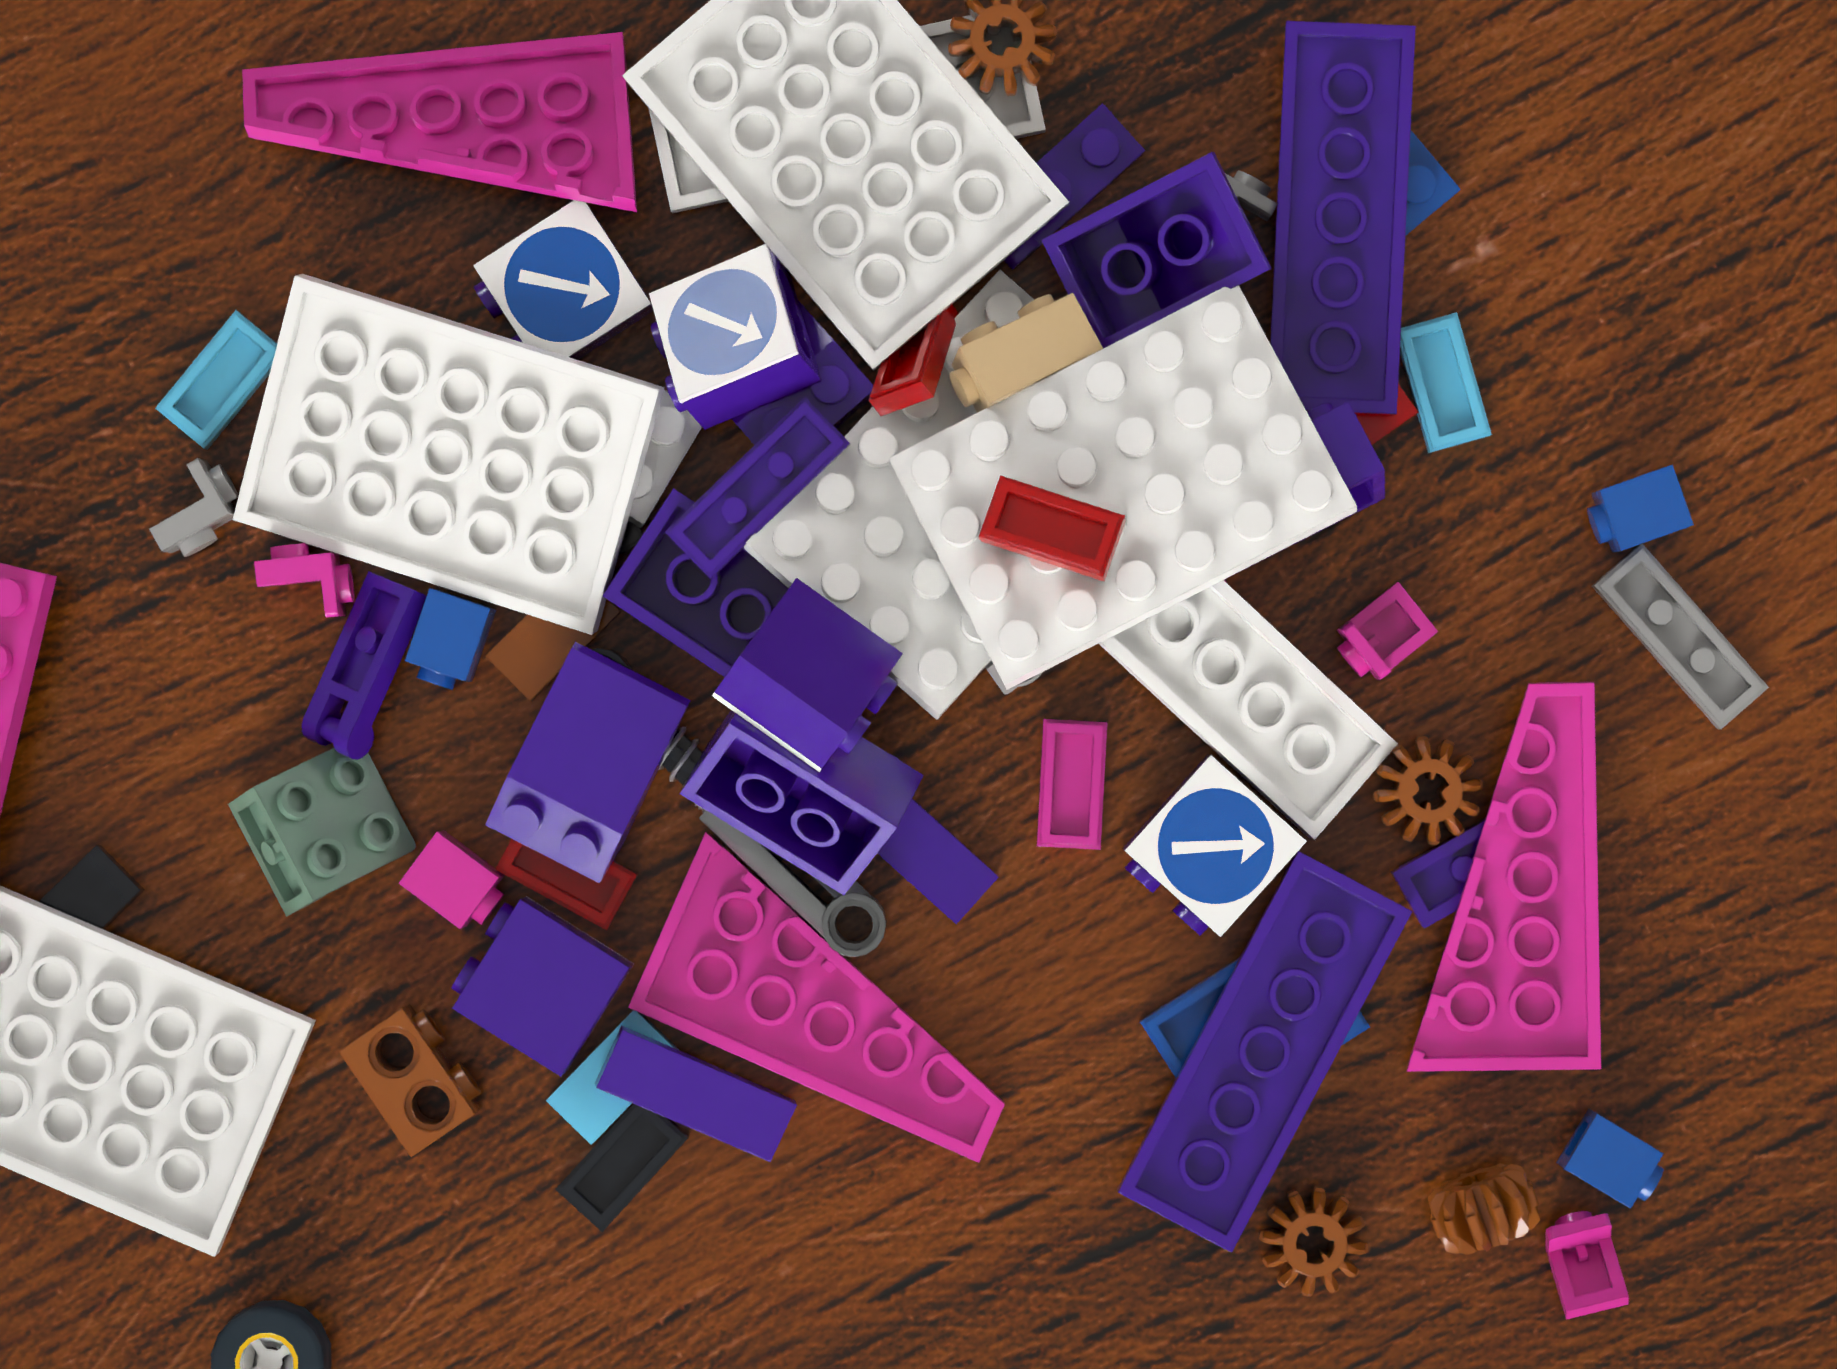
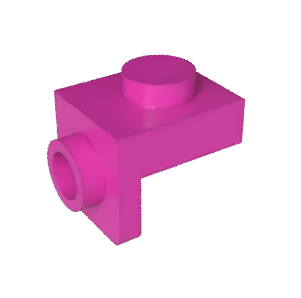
(294, 565)
(1384, 633)
(1585, 1264)

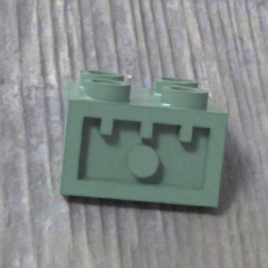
(321, 827)

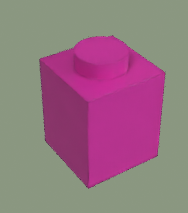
(454, 881)

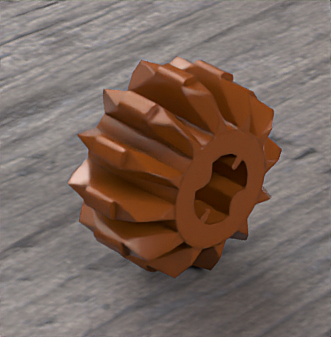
(1013, 59)
(1449, 792)
(1484, 1209)
(1331, 1229)

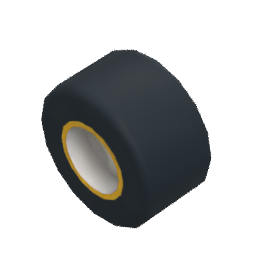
(276, 1324)

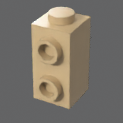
(1021, 353)

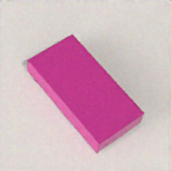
(1071, 784)

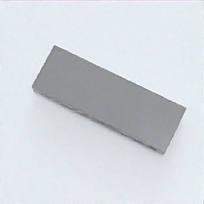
(1680, 636)

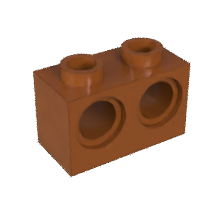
(397, 1088)

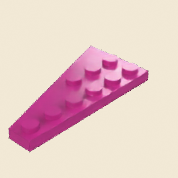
(498, 114)
(1525, 937)
(774, 992)

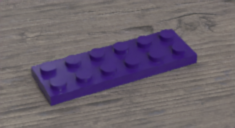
(1342, 211)
(1264, 1051)

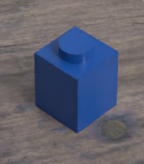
(1639, 510)
(449, 638)
(1612, 1160)

